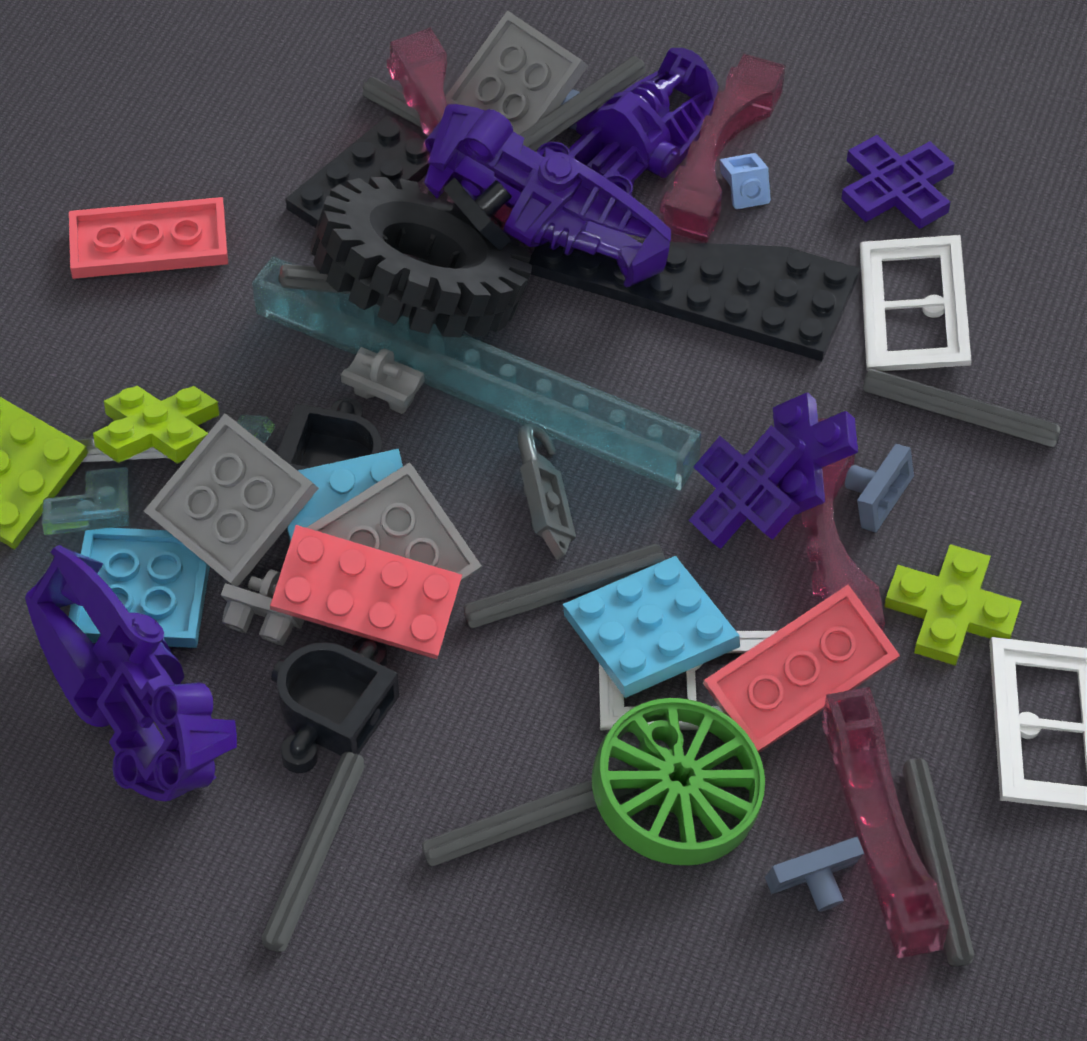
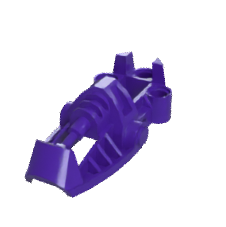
(638, 129)
(551, 194)
(127, 683)

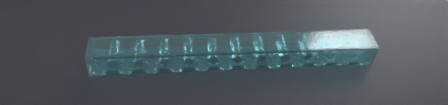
(493, 380)

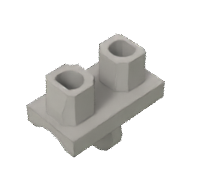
(384, 378)
(244, 604)

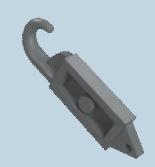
(545, 491)

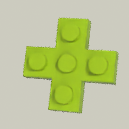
(149, 423)
(952, 604)

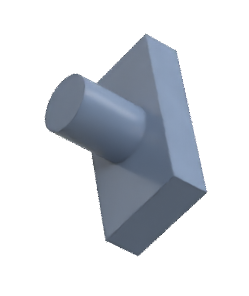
(881, 488)
(817, 871)

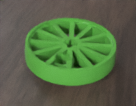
(678, 781)

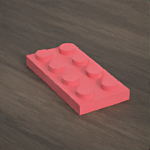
(147, 237)
(366, 592)
(795, 668)

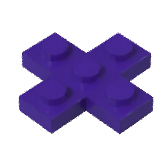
(898, 181)
(819, 441)
(746, 487)

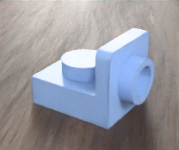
(747, 179)

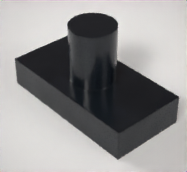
(482, 208)

